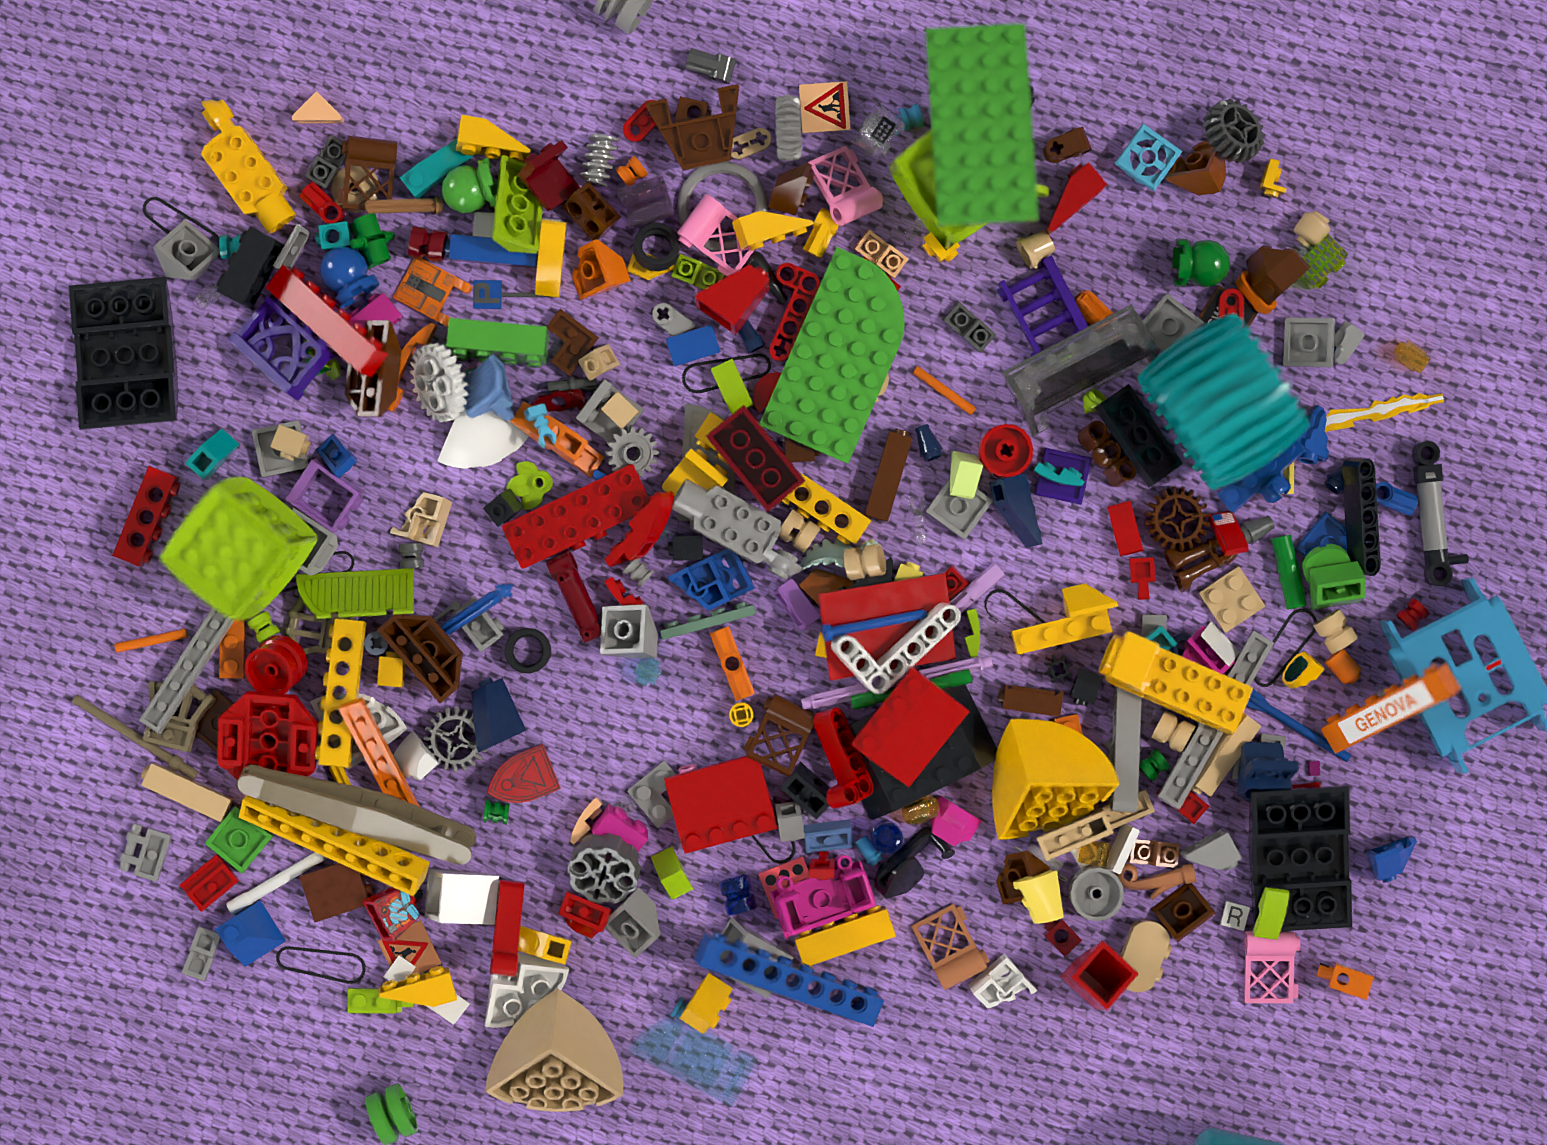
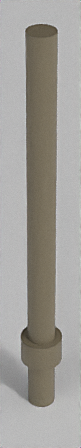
(175, 762)

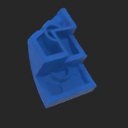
(712, 582)

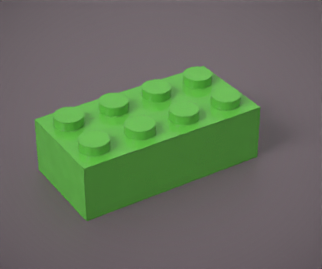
(506, 341)

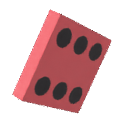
(794, 869)

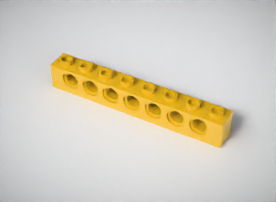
(857, 521)
(353, 850)

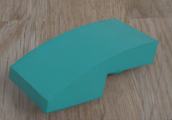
(1066, 477)

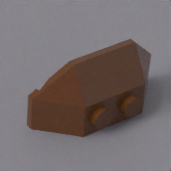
(375, 394)
(425, 651)

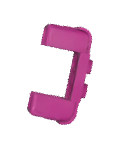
(819, 902)

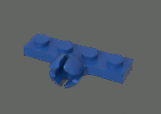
(1267, 481)

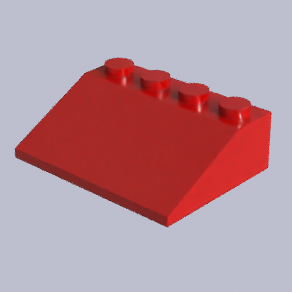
(910, 726)
(720, 803)

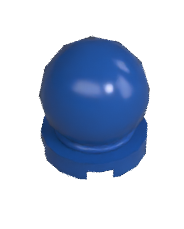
(345, 273)

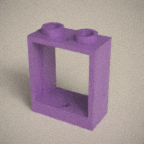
(304, 483)

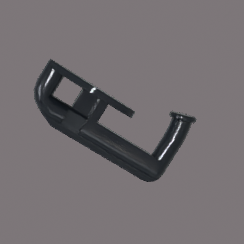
(904, 868)

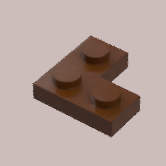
(577, 341)

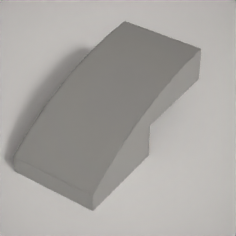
(201, 954)

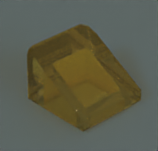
(1095, 853)

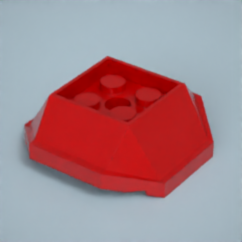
(260, 714)

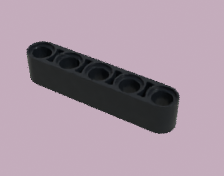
(1361, 514)

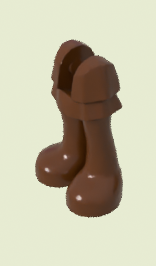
(1186, 576)

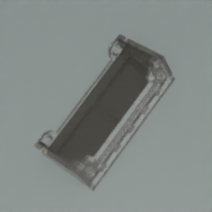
(1079, 365)

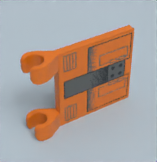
(427, 289)

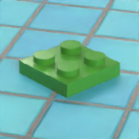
(238, 840)

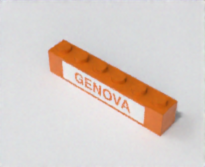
(1390, 708)

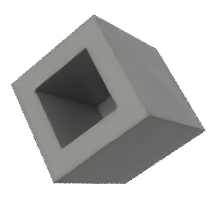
(789, 821)

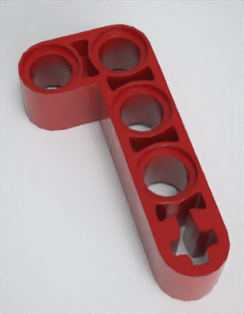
(790, 315)
(845, 760)
(507, 928)

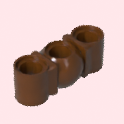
(1099, 445)

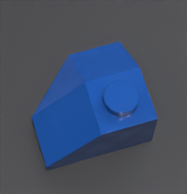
(1391, 858)

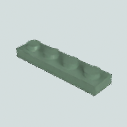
(697, 623)

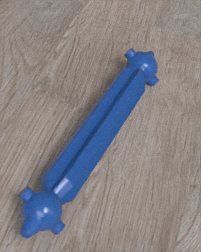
(477, 608)

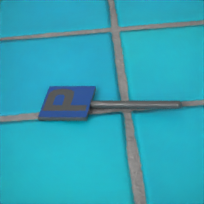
(489, 294)

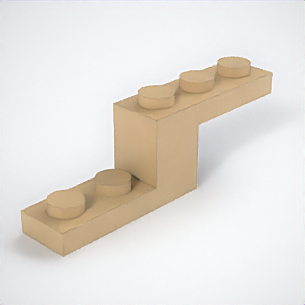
(1091, 827)

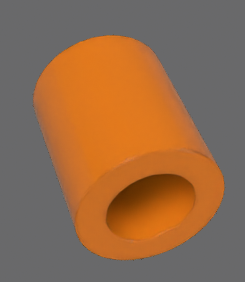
(1344, 667)

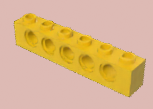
(351, 681)

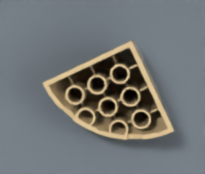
(556, 1059)

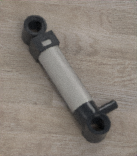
(1431, 509)

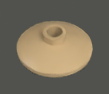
(367, 186)

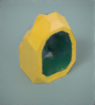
(1301, 670)

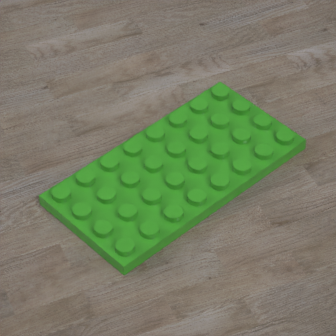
(981, 124)

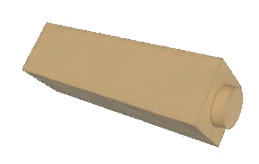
(1225, 756)
(186, 791)

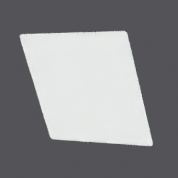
(1220, 643)

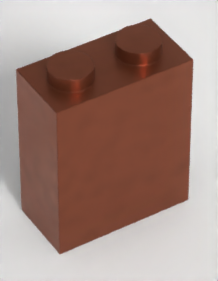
(334, 890)

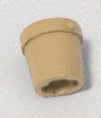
(1035, 248)

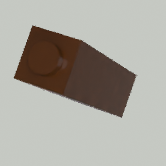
(888, 475)

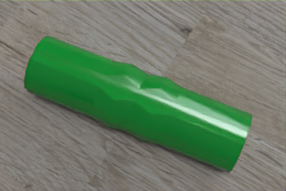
(1289, 573)

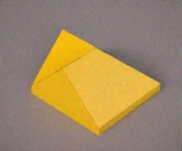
(1084, 600)

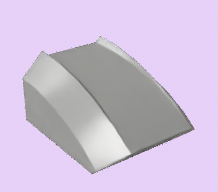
(323, 549)

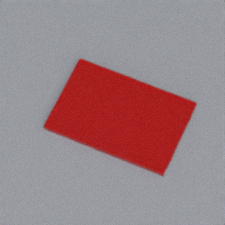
(880, 601)

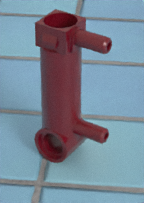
(565, 571)

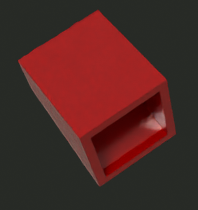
(734, 297)
(1099, 976)

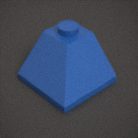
(250, 934)

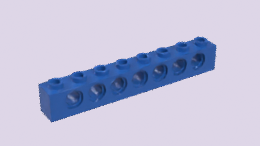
(864, 1011)

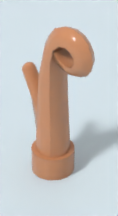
(1158, 882)

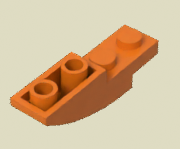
(567, 445)

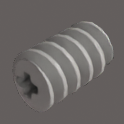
(598, 159)

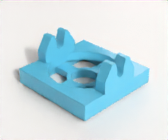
(1171, 151)

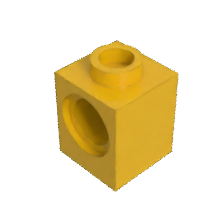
(391, 670)

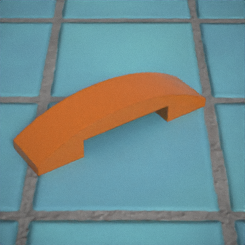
(423, 338)

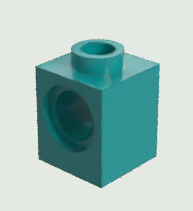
(344, 235)

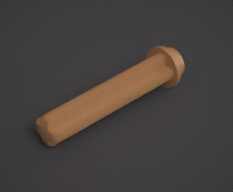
(405, 205)

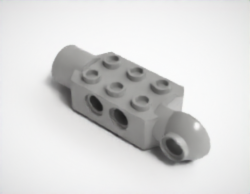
(735, 526)

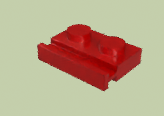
(209, 882)

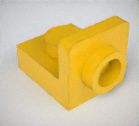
(1271, 175)

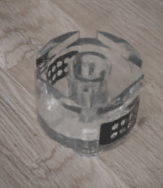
(877, 131)

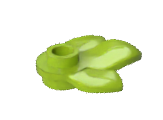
(526, 484)

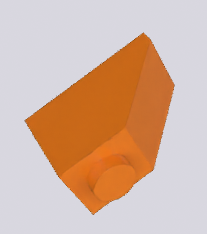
(598, 270)

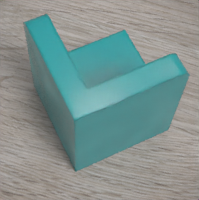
(1161, 637)

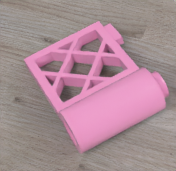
(857, 200)
(700, 227)
(1270, 950)

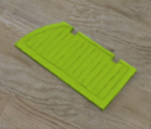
(358, 592)

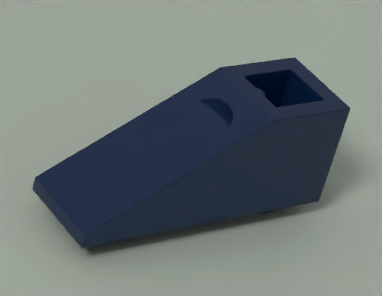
(1015, 504)

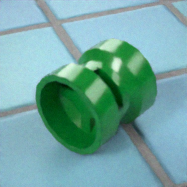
(1157, 761)

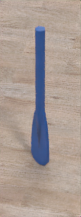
(1259, 703)

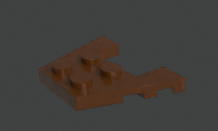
(703, 139)

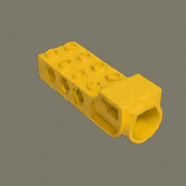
(1174, 682)

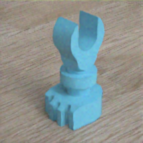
(538, 413)

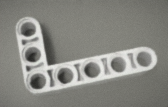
(898, 651)

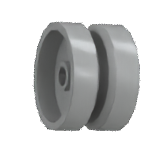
(1110, 891)

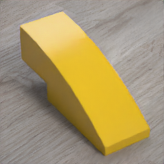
(550, 258)

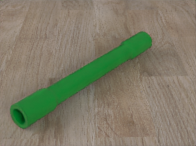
(950, 680)

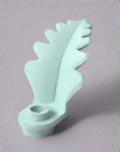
(829, 553)

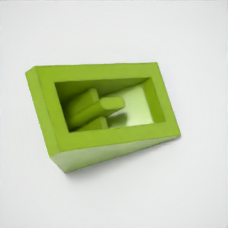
(671, 873)

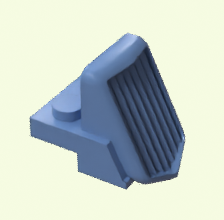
(488, 390)

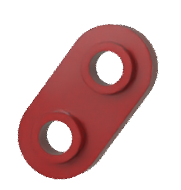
(642, 120)
(1238, 306)

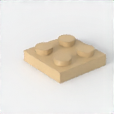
(1231, 599)

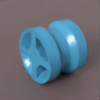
(911, 117)

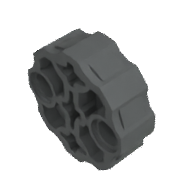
(588, 862)

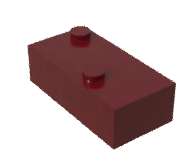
(755, 458)

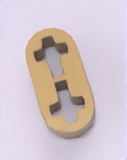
(751, 149)

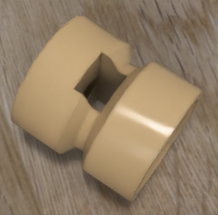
(807, 532)
(866, 561)
(1335, 631)
(1174, 732)

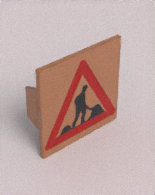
(414, 947)

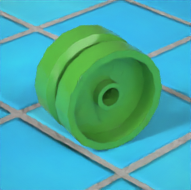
(391, 1114)

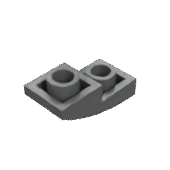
(327, 162)
(969, 327)

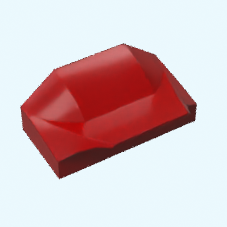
(583, 915)

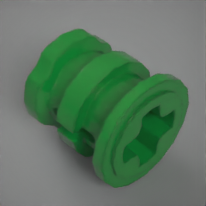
(496, 812)

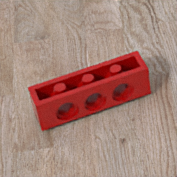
(126, 547)

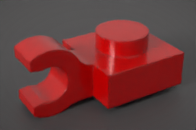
(1141, 572)
(823, 867)

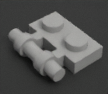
(152, 854)

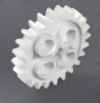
(438, 382)

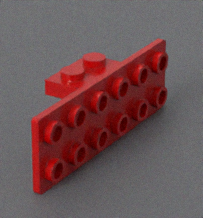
(576, 517)

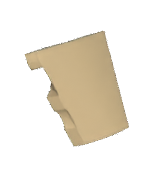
(430, 512)

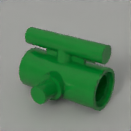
(371, 240)

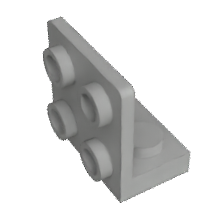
(596, 419)

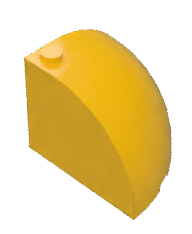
(1046, 778)

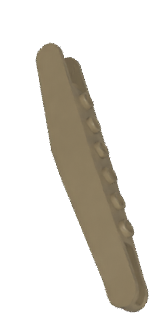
(362, 812)

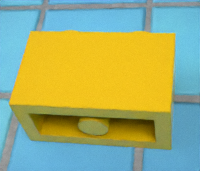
(706, 1003)

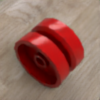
(1019, 448)
(276, 665)

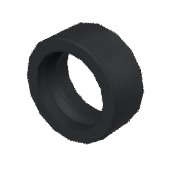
(649, 262)
(509, 650)

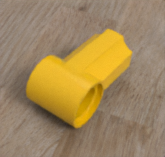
(821, 234)

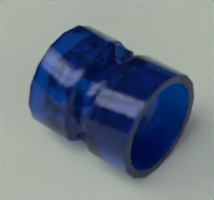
(886, 837)
(737, 894)

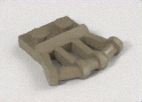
(324, 642)
(180, 731)

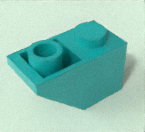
(212, 454)

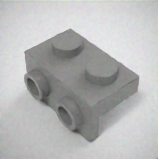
(482, 629)

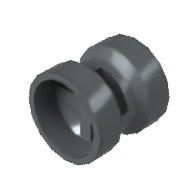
(412, 549)

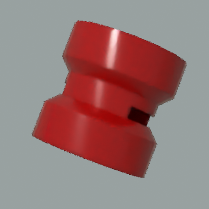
(1413, 614)

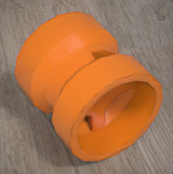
(627, 175)

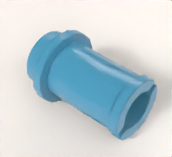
(868, 851)

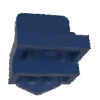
(1264, 768)

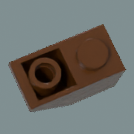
(789, 189)

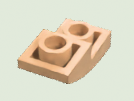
(880, 253)
(582, 826)

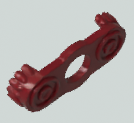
(573, 398)

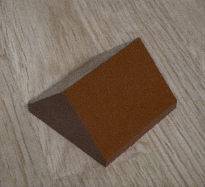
(1183, 911)

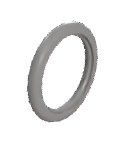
(727, 168)

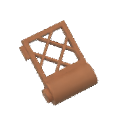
(959, 965)

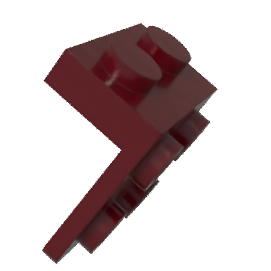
(548, 177)

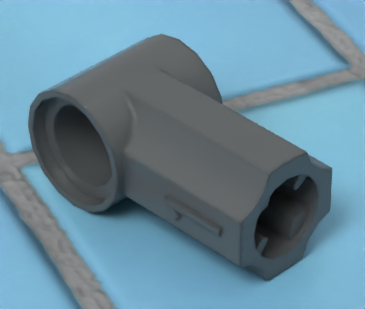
(714, 66)

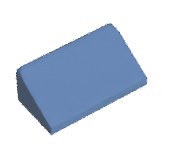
(828, 836)

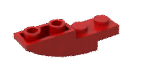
(645, 531)

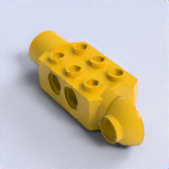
(245, 169)

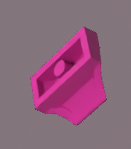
(1202, 653)
(953, 823)

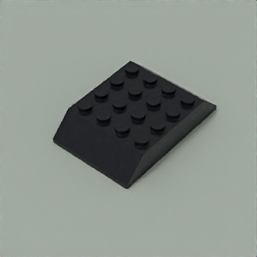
(963, 753)

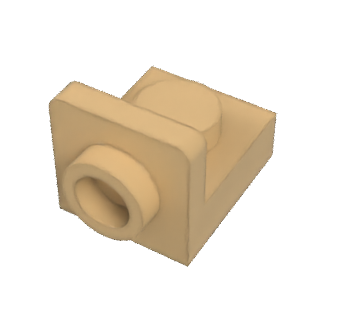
(598, 362)

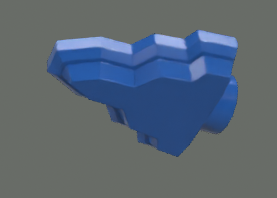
(1315, 438)

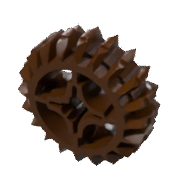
(1176, 507)

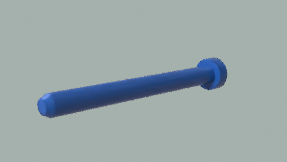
(829, 632)

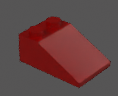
(1080, 189)

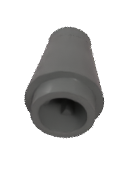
(1256, 529)

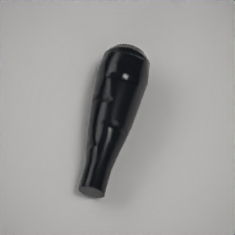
(759, 260)

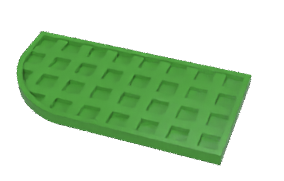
(838, 359)

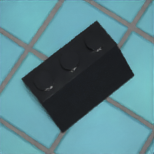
(249, 267)

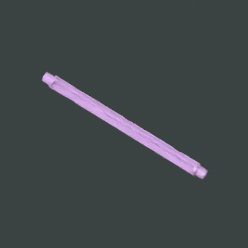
(844, 694)

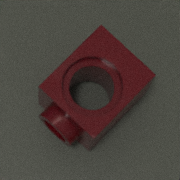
(1068, 943)

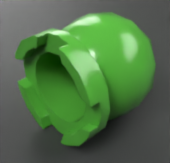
(469, 188)

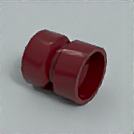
(427, 244)

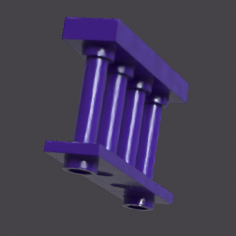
(1058, 292)

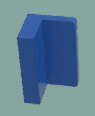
(693, 345)

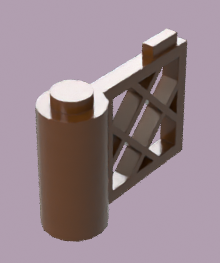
(372, 154)
(785, 716)

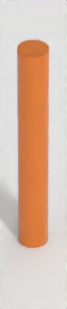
(944, 390)
(151, 640)

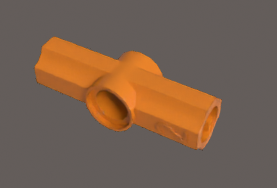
(725, 648)

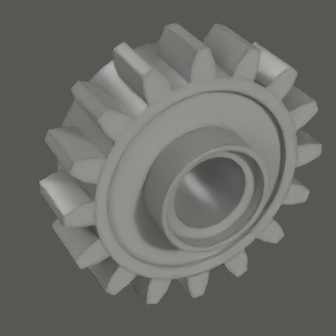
(629, 438)

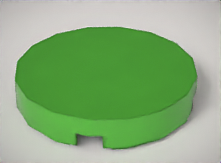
(1324, 556)

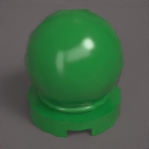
(1201, 263)

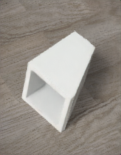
(461, 897)

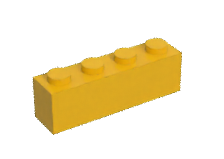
(1060, 631)
(845, 936)

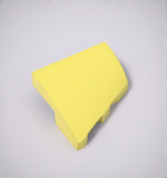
(1041, 896)

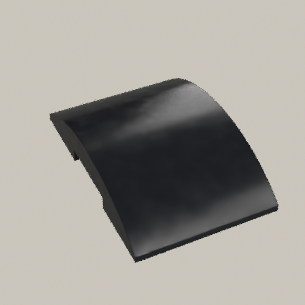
(124, 353)
(1304, 848)

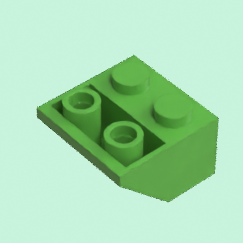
(1336, 585)

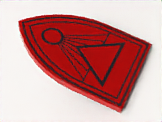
(524, 777)

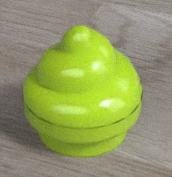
(1092, 399)

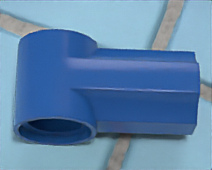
(1397, 499)

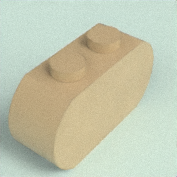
(1144, 951)

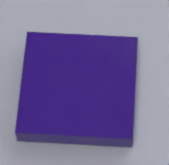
(1058, 491)

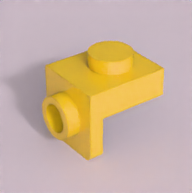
(933, 247)

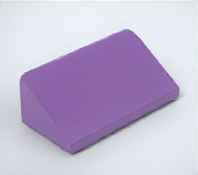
(796, 604)

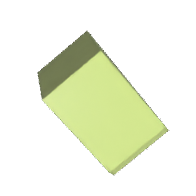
(964, 474)

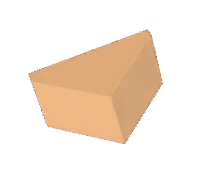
(317, 110)

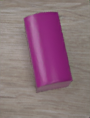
(1313, 768)

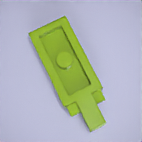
(368, 1001)

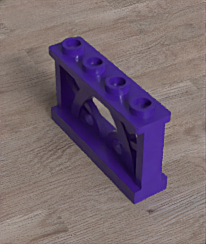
(252, 344)

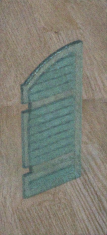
(695, 1058)

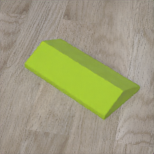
(516, 210)

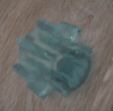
(647, 671)

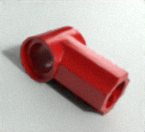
(321, 202)

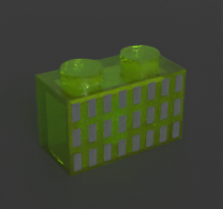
(1322, 259)

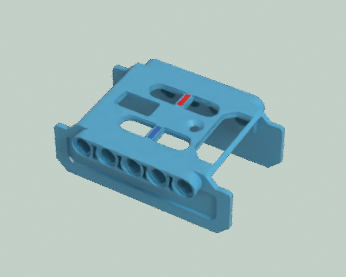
(1480, 617)

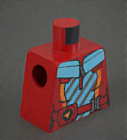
(393, 911)

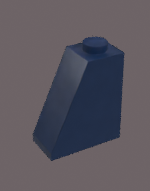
(494, 714)

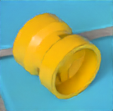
(741, 714)

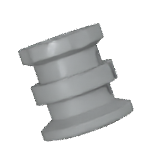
(638, 571)

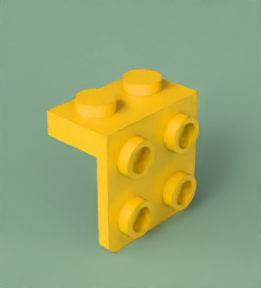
(696, 470)

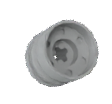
(626, 10)

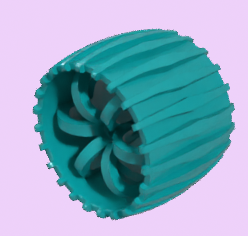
(1223, 401)

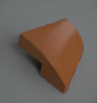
(822, 582)

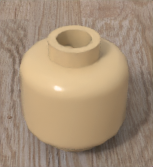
(1311, 228)

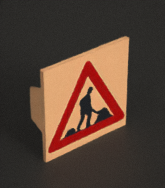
(824, 107)

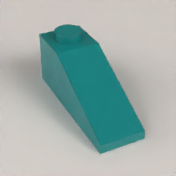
(433, 169)

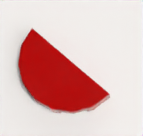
(764, 389)

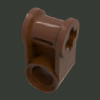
(1070, 145)

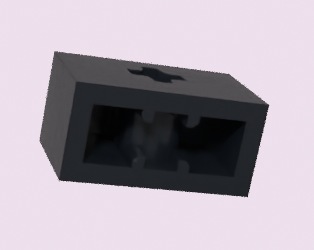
(806, 790)

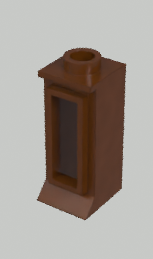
(1031, 700)

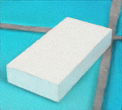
(1121, 848)

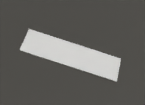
(450, 1011)

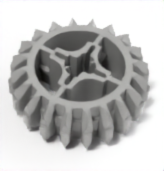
(788, 127)
(436, 731)

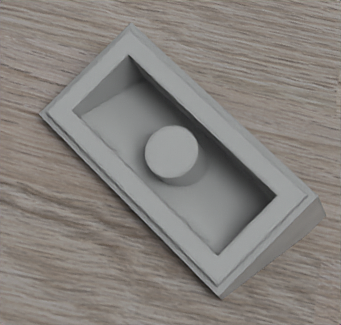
(292, 247)

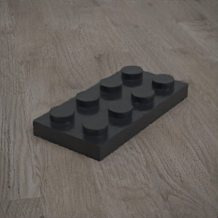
(1138, 435)

